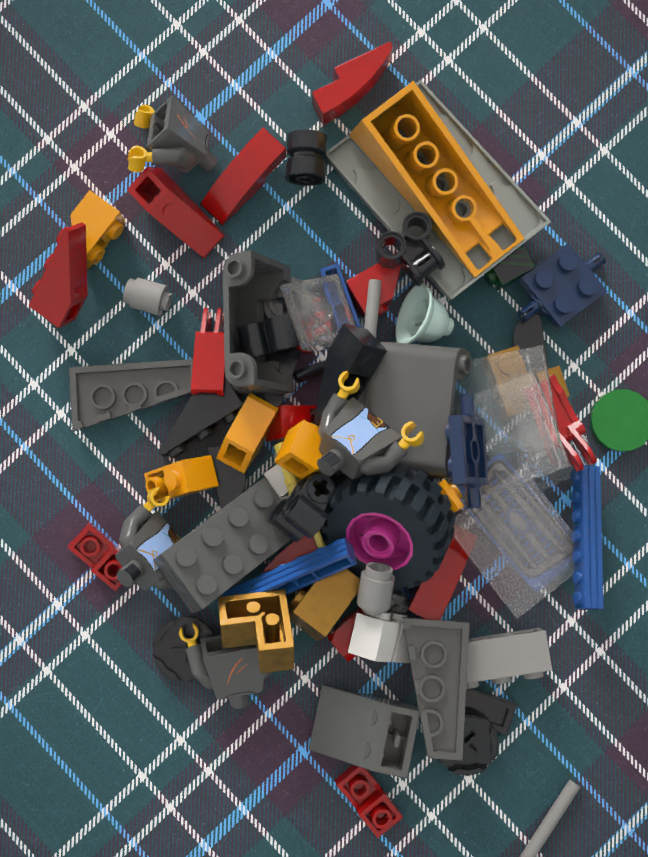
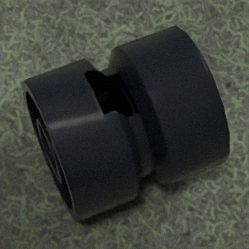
(306, 157)

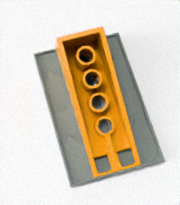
(425, 161)

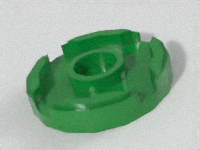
(620, 420)

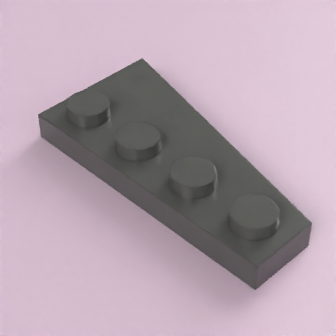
(121, 389)
(439, 676)

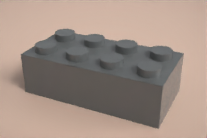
(223, 547)

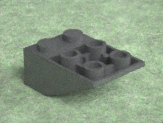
(365, 730)

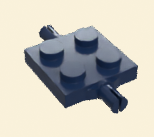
(562, 286)
(468, 450)

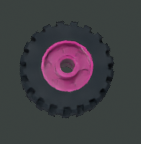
(393, 521)

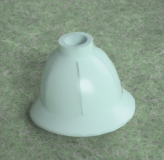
(422, 317)

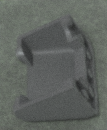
(247, 284)
(419, 387)

